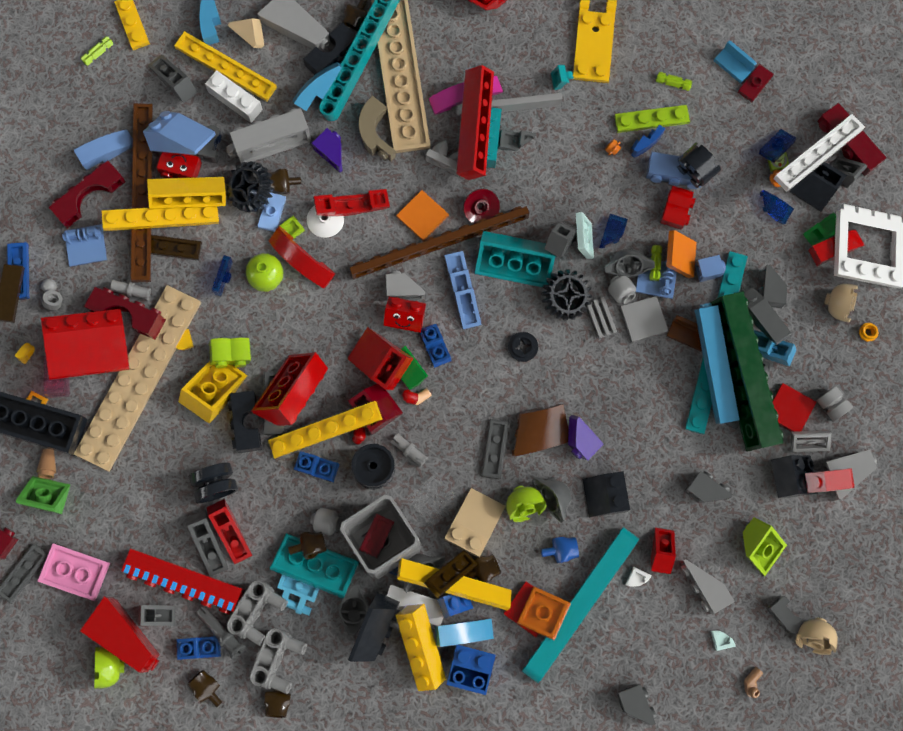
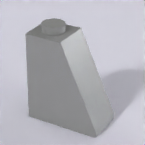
(862, 466)

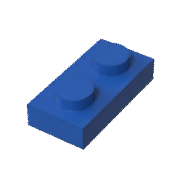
(453, 605)

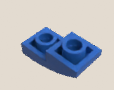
(646, 143)
(435, 345)
(316, 466)
(198, 648)

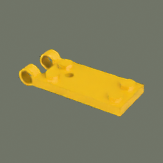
(593, 48)

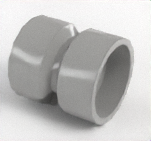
(834, 403)

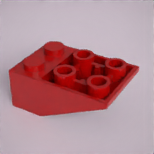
(380, 359)

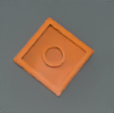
(422, 215)
(681, 254)
(544, 613)

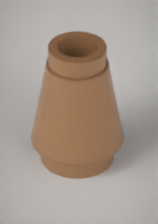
(47, 465)

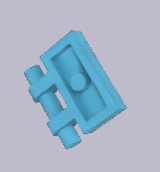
(299, 589)

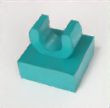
(560, 77)

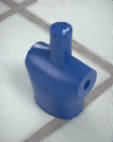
(563, 549)

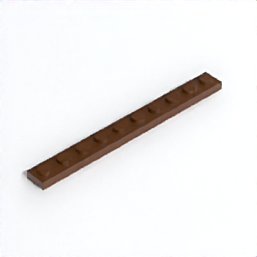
(140, 173)
(433, 244)

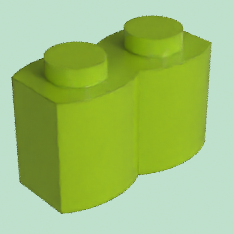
(229, 352)

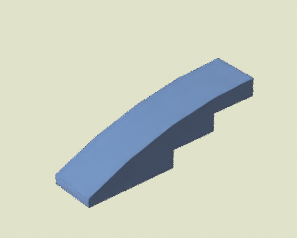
(462, 290)

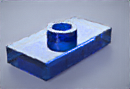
(777, 145)
(223, 275)

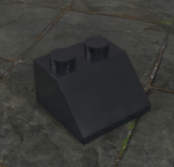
(606, 494)

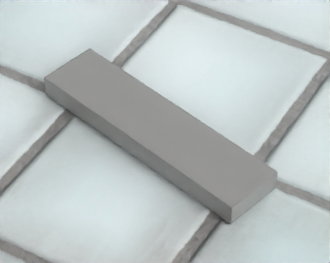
(528, 102)

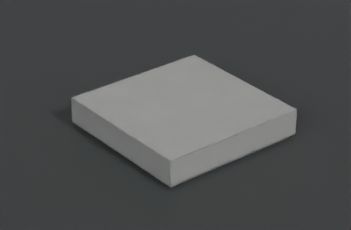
(644, 319)

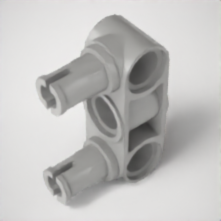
(250, 608)
(270, 658)

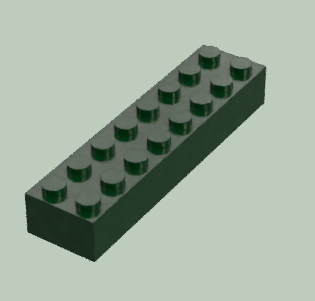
(750, 382)

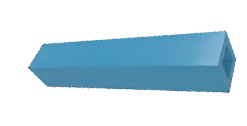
(716, 364)

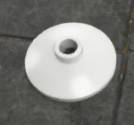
(321, 227)

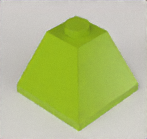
(762, 545)

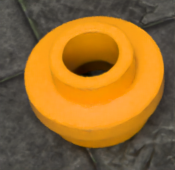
(874, 332)

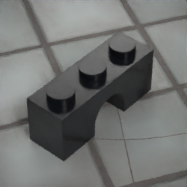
(342, 39)
(245, 439)

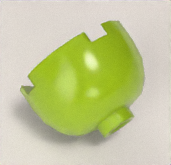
(264, 272)
(524, 502)
(106, 668)

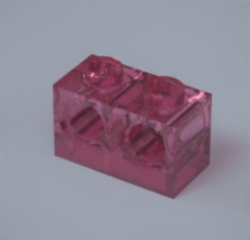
(55, 387)

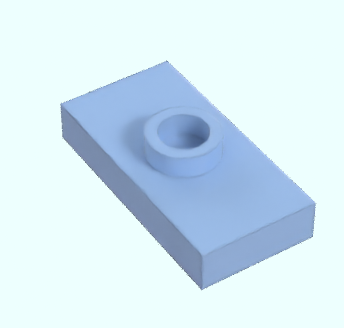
(272, 213)

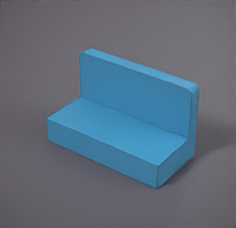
(735, 62)

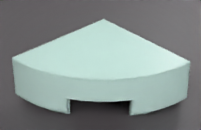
(722, 640)

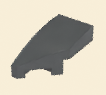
(513, 140)

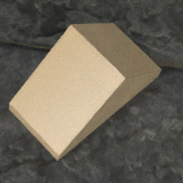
(250, 31)

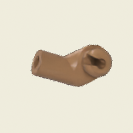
(750, 683)

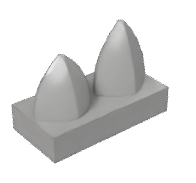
(438, 157)

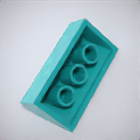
(514, 259)

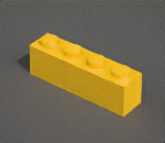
(186, 192)
(421, 647)

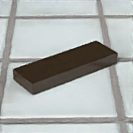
(175, 247)
(10, 291)
(450, 573)

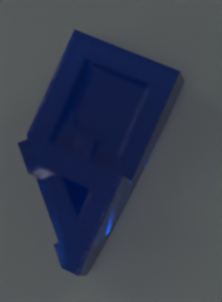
(776, 207)
(614, 230)

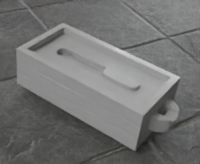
(269, 136)

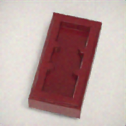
(755, 83)
(376, 536)

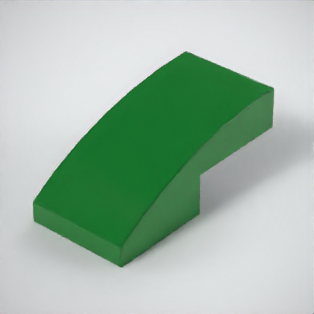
(822, 230)

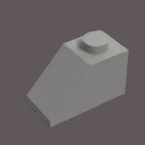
(403, 287)

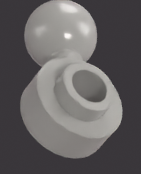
(50, 295)

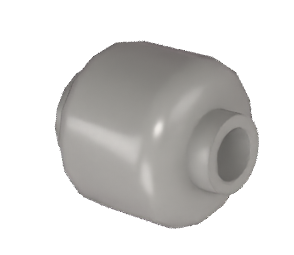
(622, 289)
(325, 521)

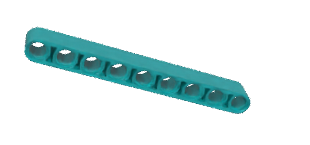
(356, 54)
(582, 604)

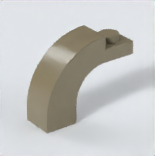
(369, 118)

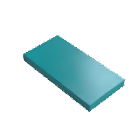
(325, 571)

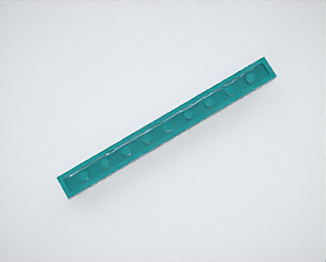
(701, 399)

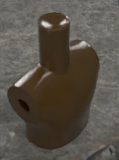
(355, 15)
(282, 181)
(310, 544)
(486, 569)
(203, 688)
(276, 704)

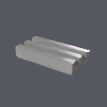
(596, 303)
(811, 440)

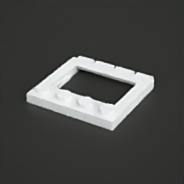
(862, 270)

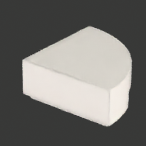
(637, 577)

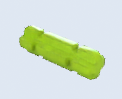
(96, 50)
(674, 81)
(656, 251)

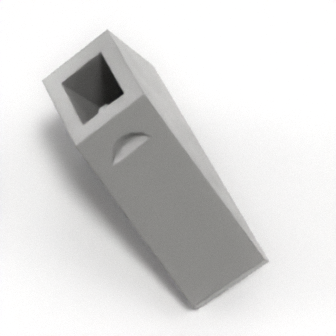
(712, 591)

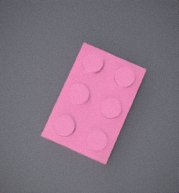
(73, 572)

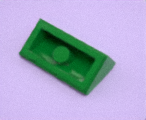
(414, 374)

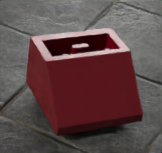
(387, 406)

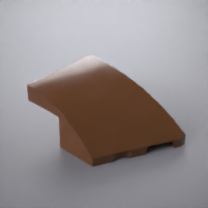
(541, 430)

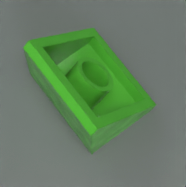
(44, 495)

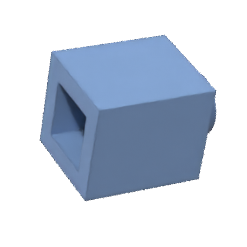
(710, 268)

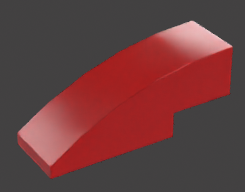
(825, 250)

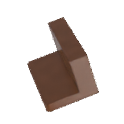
(685, 332)

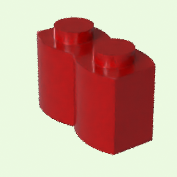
(677, 207)

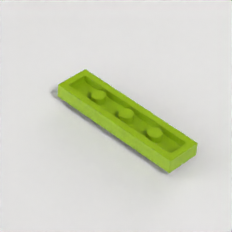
(652, 118)

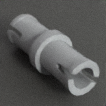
(130, 289)
(409, 449)

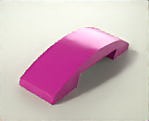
(453, 96)

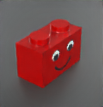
(178, 165)
(404, 314)

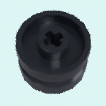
(377, 477)
(213, 482)

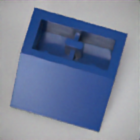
(471, 669)

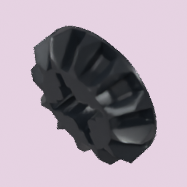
(527, 339)

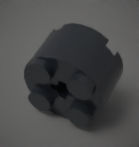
(698, 164)

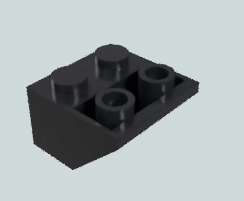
(819, 186)
(790, 475)

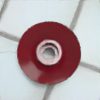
(489, 209)

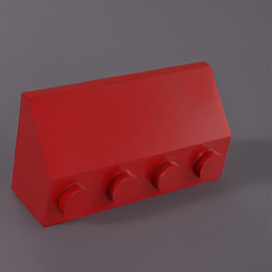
(290, 389)

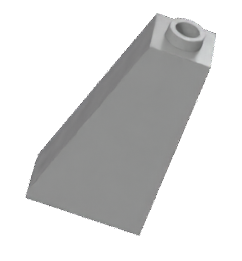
(294, 22)

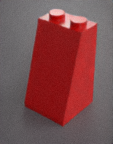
(120, 635)

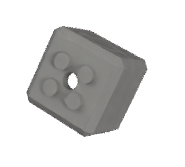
(402, 538)

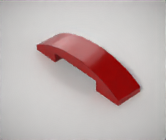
(351, 204)
(300, 259)

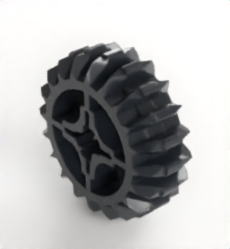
(254, 191)
(582, 295)

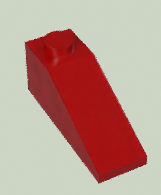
(228, 531)

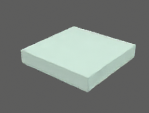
(584, 235)

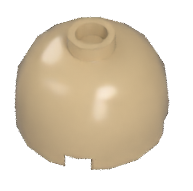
(841, 301)
(820, 636)

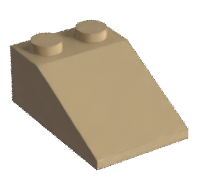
(474, 523)

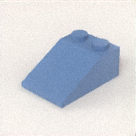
(177, 134)

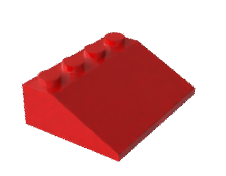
(85, 344)

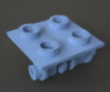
(85, 245)
(660, 288)

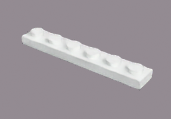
(819, 152)

